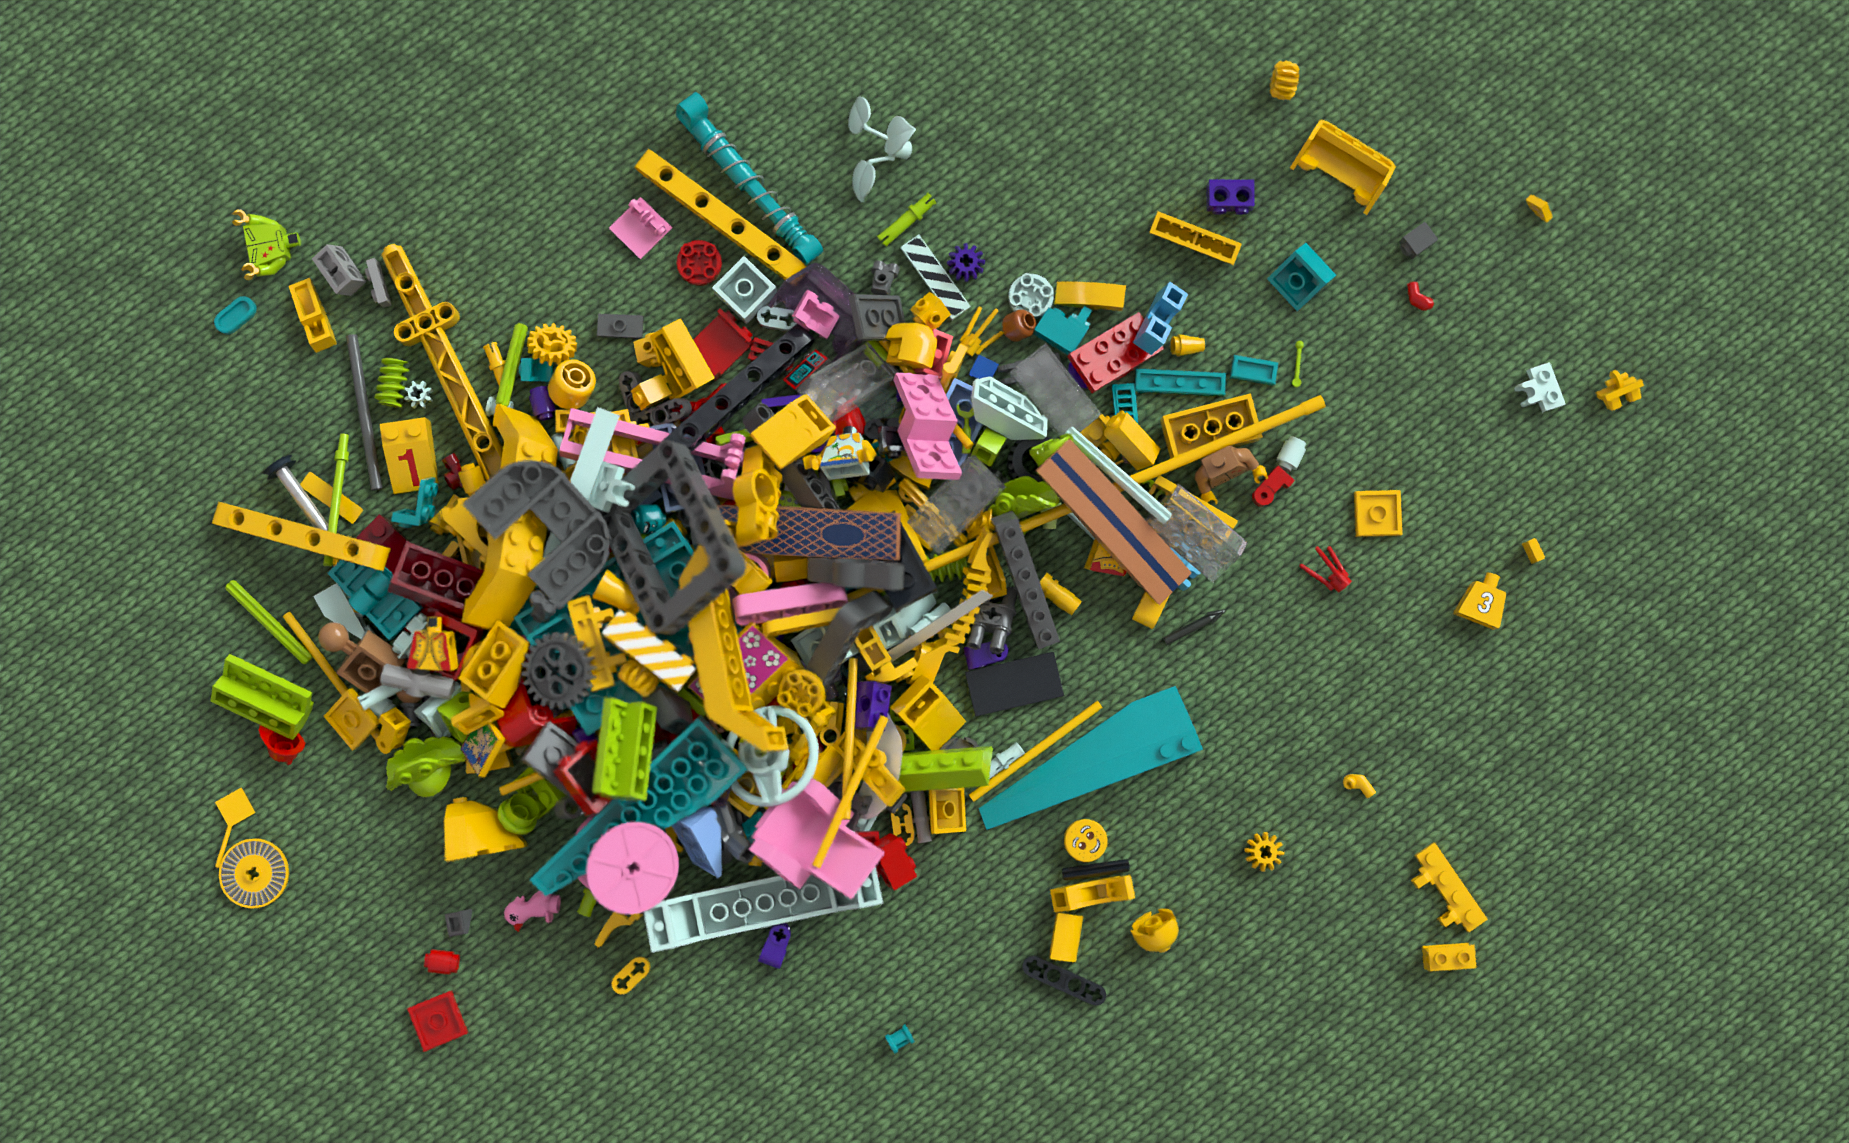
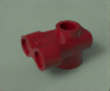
(452, 478)

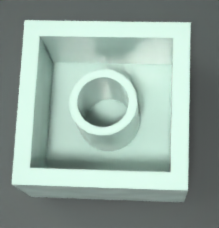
(744, 289)

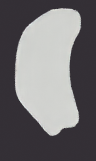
(891, 745)

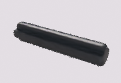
(1095, 869)

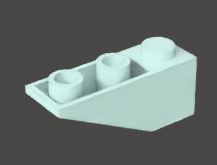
(337, 608)

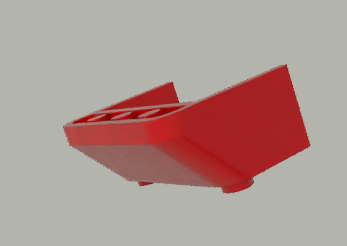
(524, 722)

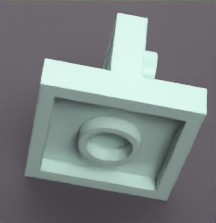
(429, 715)

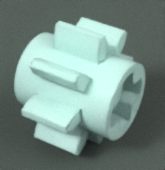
(412, 393)

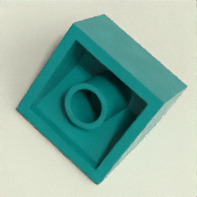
(1301, 276)

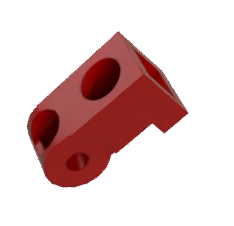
(1265, 491)

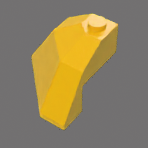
(476, 831)

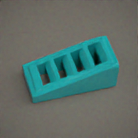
(1132, 396)

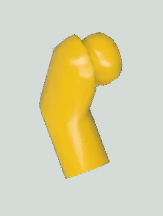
(1356, 781)

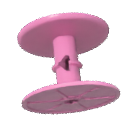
(631, 867)

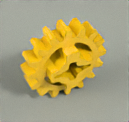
(551, 344)

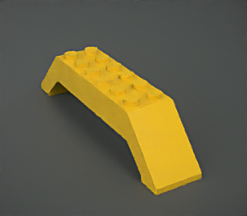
(521, 546)
(722, 666)

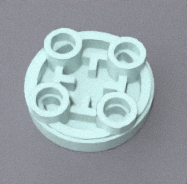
(1031, 294)

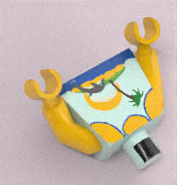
(843, 456)

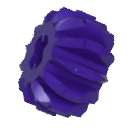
(972, 257)

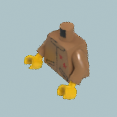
(1223, 467)

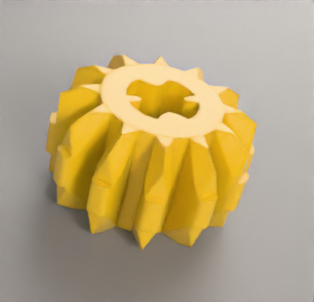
(1284, 80)
(638, 678)
(1256, 853)

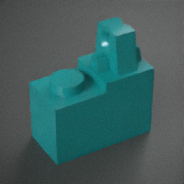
(1063, 332)

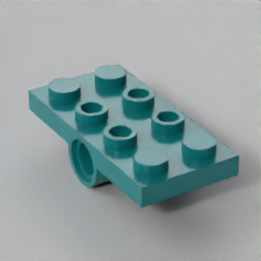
(371, 597)

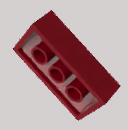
(434, 579)

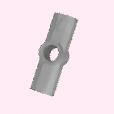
(417, 682)

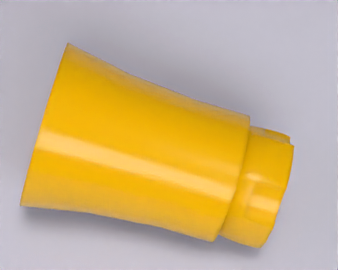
(616, 593)

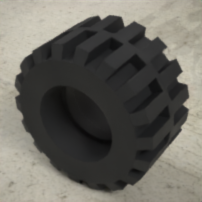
(1015, 457)

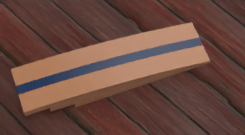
(1113, 521)

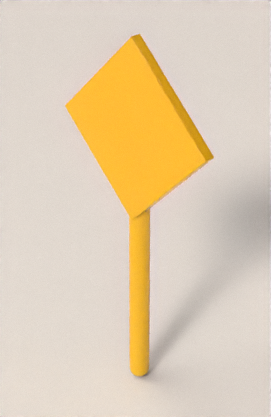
(234, 809)

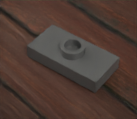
(620, 326)

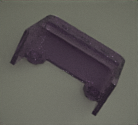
(829, 290)

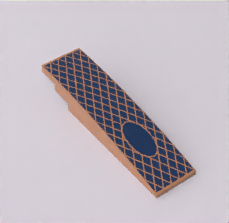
(828, 533)

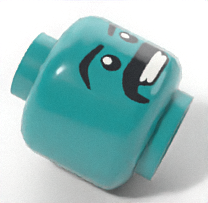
(648, 518)

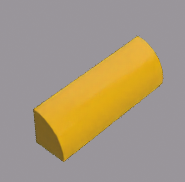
(1195, 238)

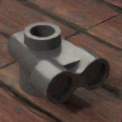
(883, 277)
(542, 607)

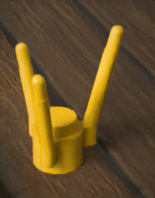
(972, 340)

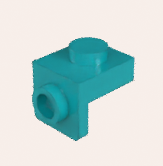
(533, 370)

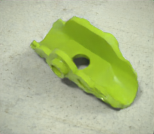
(1024, 497)
(424, 765)

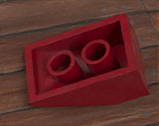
(385, 534)

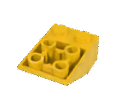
(793, 431)
(928, 713)

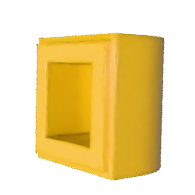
(561, 421)

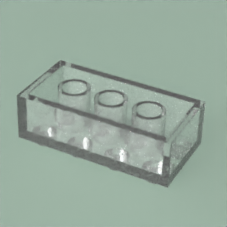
(848, 382)
(1054, 391)
(956, 505)
(1198, 534)

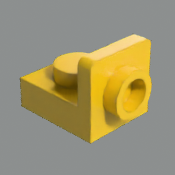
(1095, 431)

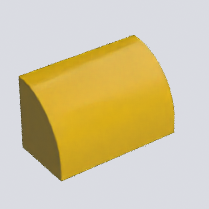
(1066, 937)

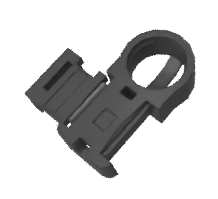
(856, 804)

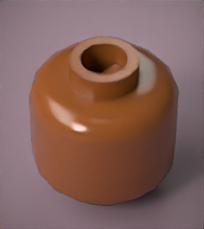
(1018, 325)

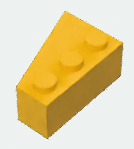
(680, 359)

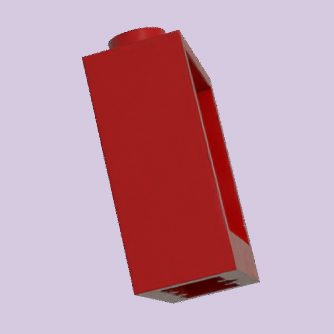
(464, 628)
(588, 806)

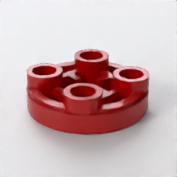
(699, 262)

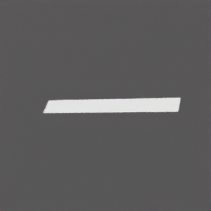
(939, 624)

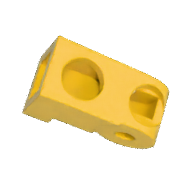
(393, 731)

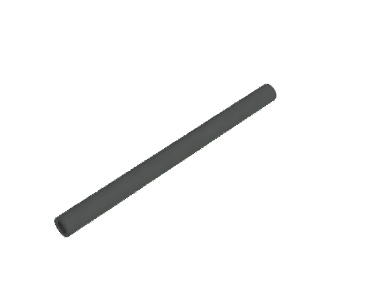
(364, 412)

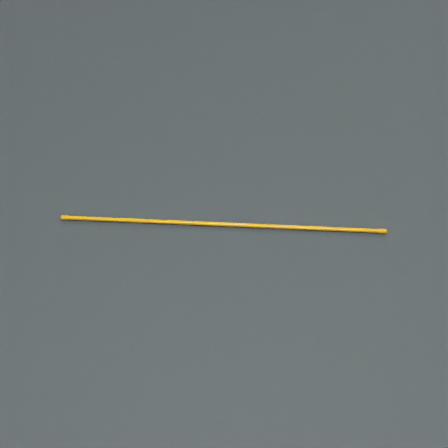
(1305, 408)

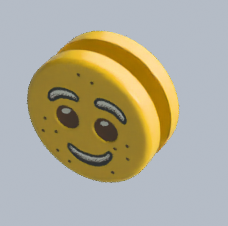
(1085, 840)

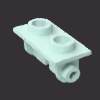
(403, 643)

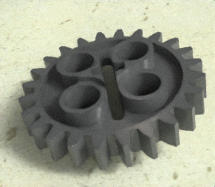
(547, 687)

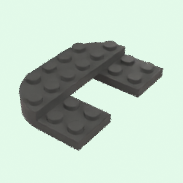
(563, 511)

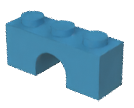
(1156, 323)

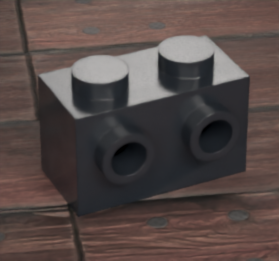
(879, 475)

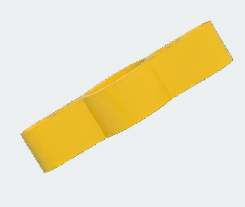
(757, 497)

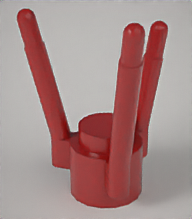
(1338, 578)

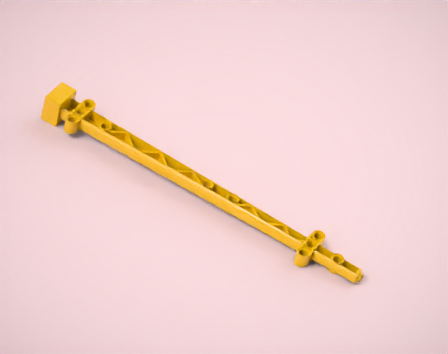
(444, 360)

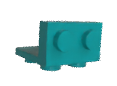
(424, 511)

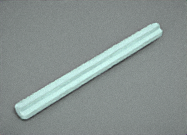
(1120, 477)

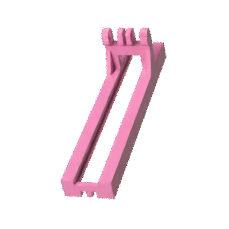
(730, 453)

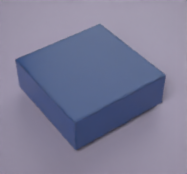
(983, 368)

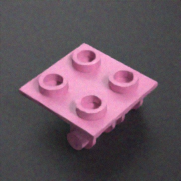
(640, 227)

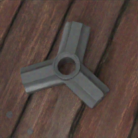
(732, 837)

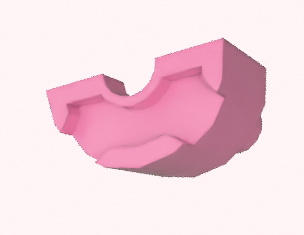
(815, 316)

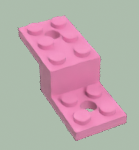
(927, 426)

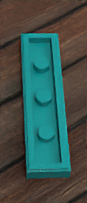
(1180, 382)

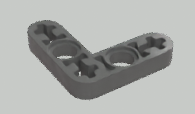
(651, 413)

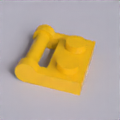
(952, 366)

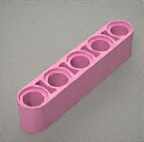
(787, 602)

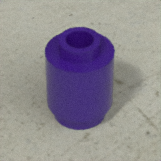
(541, 403)

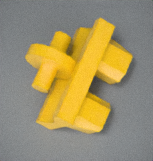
(1617, 386)

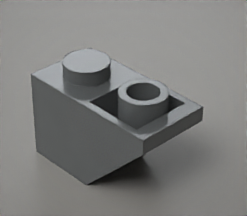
(672, 711)

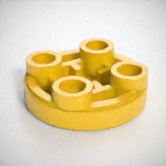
(801, 692)

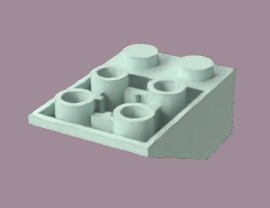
(896, 626)

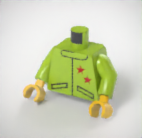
(266, 244)

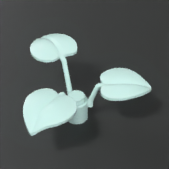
(897, 144)

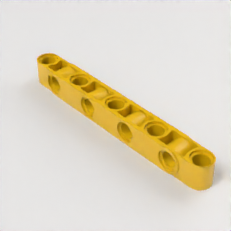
(718, 215)
(301, 536)

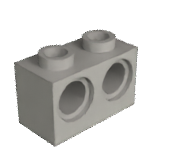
(339, 270)

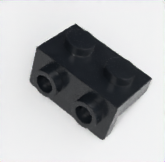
(890, 442)

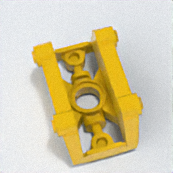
(799, 745)

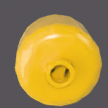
(571, 384)

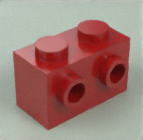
(895, 865)

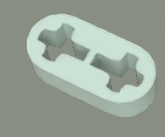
(775, 312)

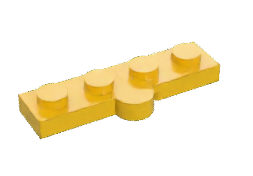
(876, 774)

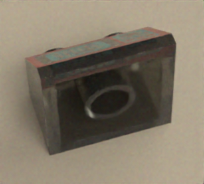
(809, 365)

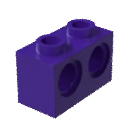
(1229, 189)

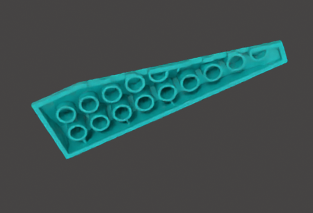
(1126, 744)
(680, 782)

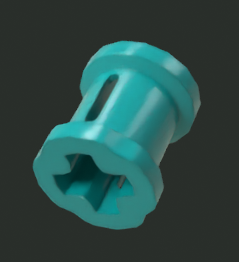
(900, 1038)

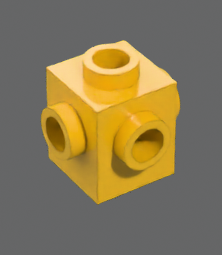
(930, 311)
(645, 352)

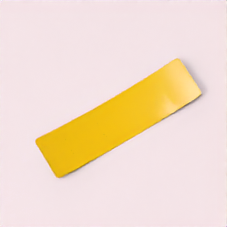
(323, 492)

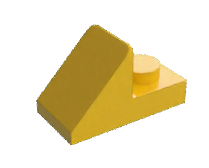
(478, 715)

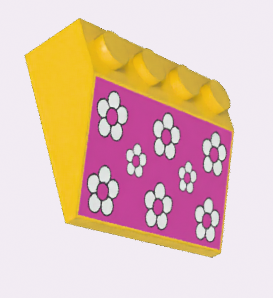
(764, 662)

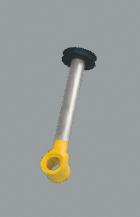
(281, 470)

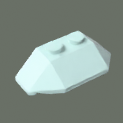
(1006, 411)

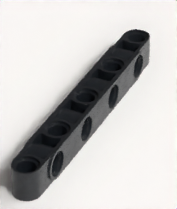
(741, 390)

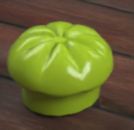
(519, 814)

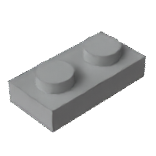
(374, 274)

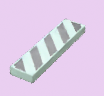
(935, 276)

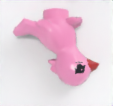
(539, 905)

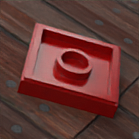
(437, 1020)

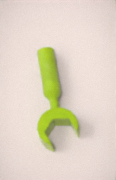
(966, 428)

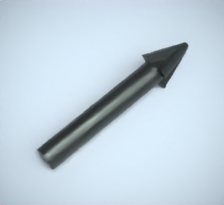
(1211, 617)

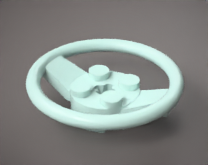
(768, 767)

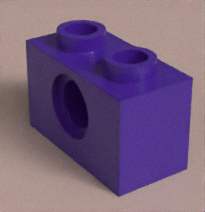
(871, 702)

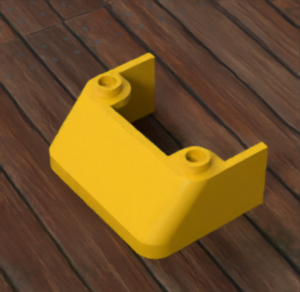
(1347, 161)

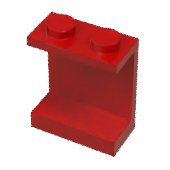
(723, 343)

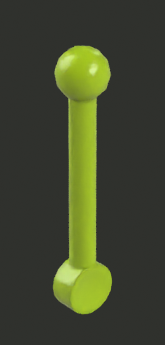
(1296, 382)

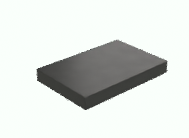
(875, 315)

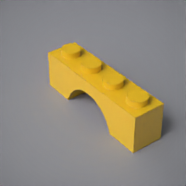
(463, 523)

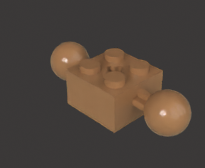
(364, 660)

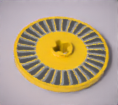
(260, 890)

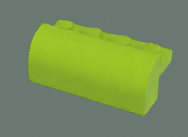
(262, 697)
(624, 750)

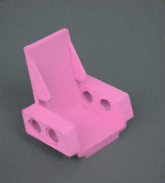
(793, 832)

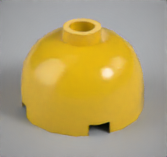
(1157, 931)

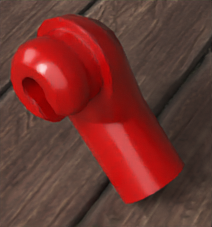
(1417, 299)

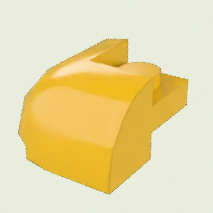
(911, 345)

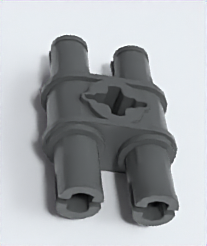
(999, 626)

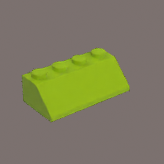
(946, 768)

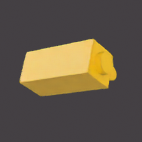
(1131, 440)

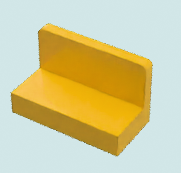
(997, 586)

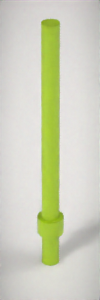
(341, 457)

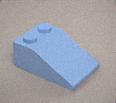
(702, 839)

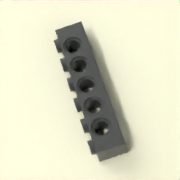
(1025, 579)

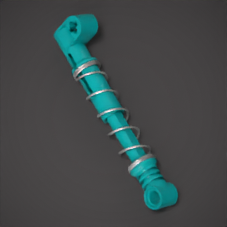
(693, 115)

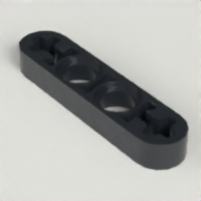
(1065, 977)

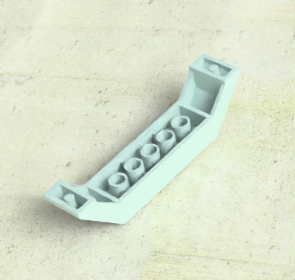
(749, 907)

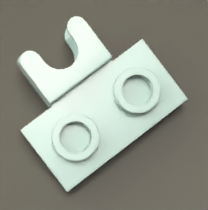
(1542, 388)
(609, 488)

